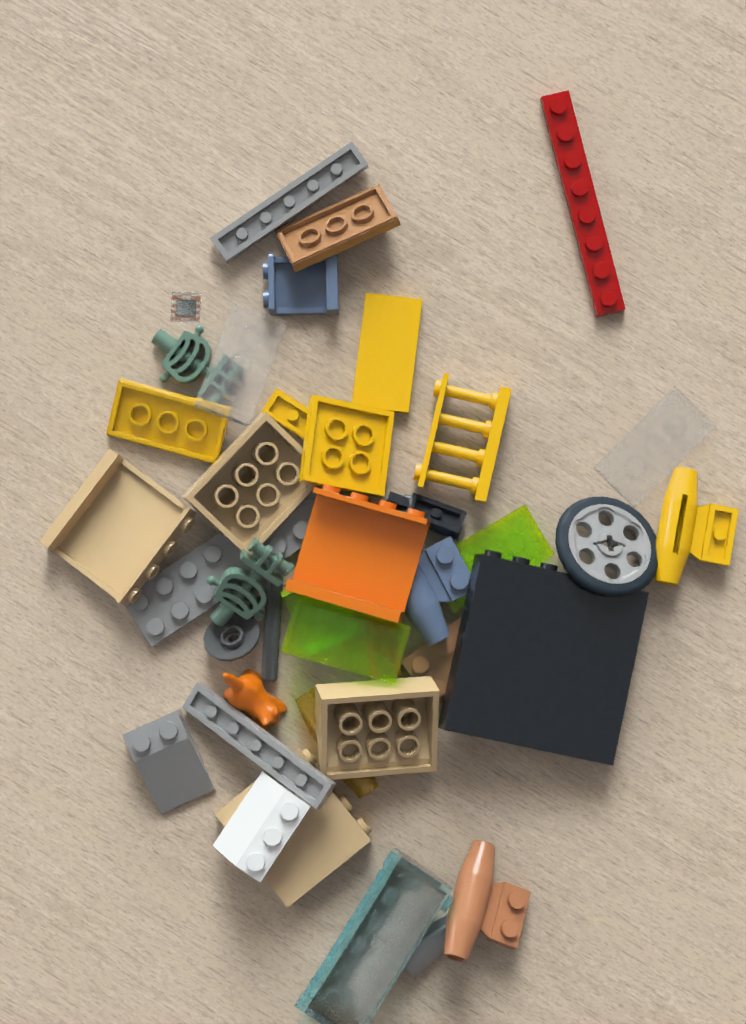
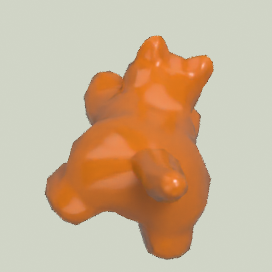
(249, 695)

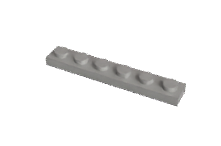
(289, 202)
(259, 745)

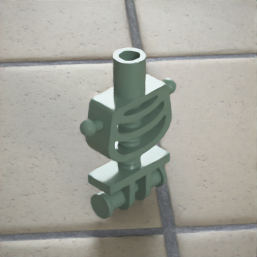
(174, 348)
(232, 591)

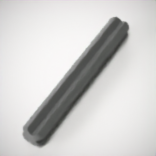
(271, 631)

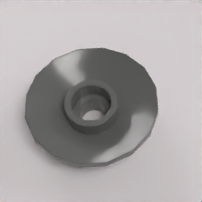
(219, 640)

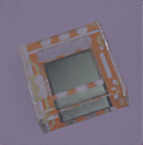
(185, 307)

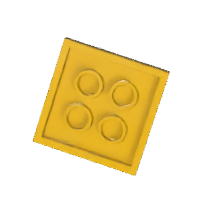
(346, 446)

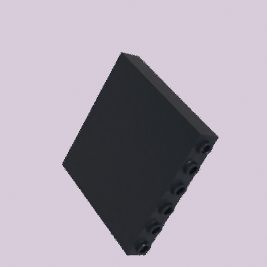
(541, 660)

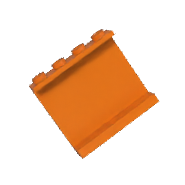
(360, 554)

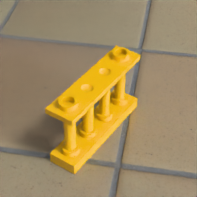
(483, 457)

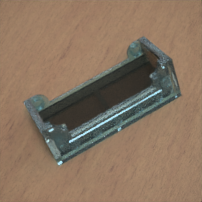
(376, 942)

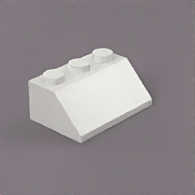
(261, 826)

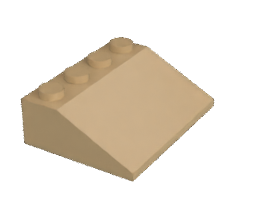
(251, 484)
(377, 727)

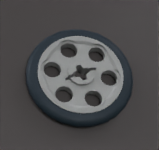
(592, 576)

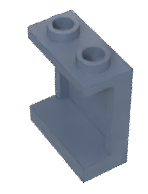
(301, 292)

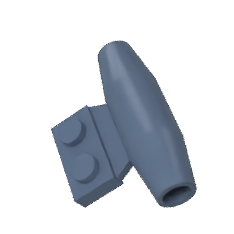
(439, 578)

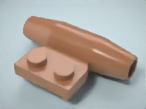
(483, 907)

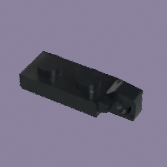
(443, 517)

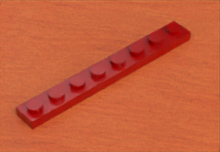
(582, 203)

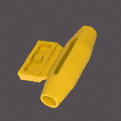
(687, 529)

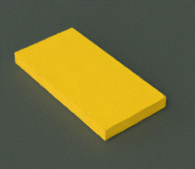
(387, 352)
(165, 421)

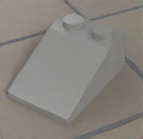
(169, 761)

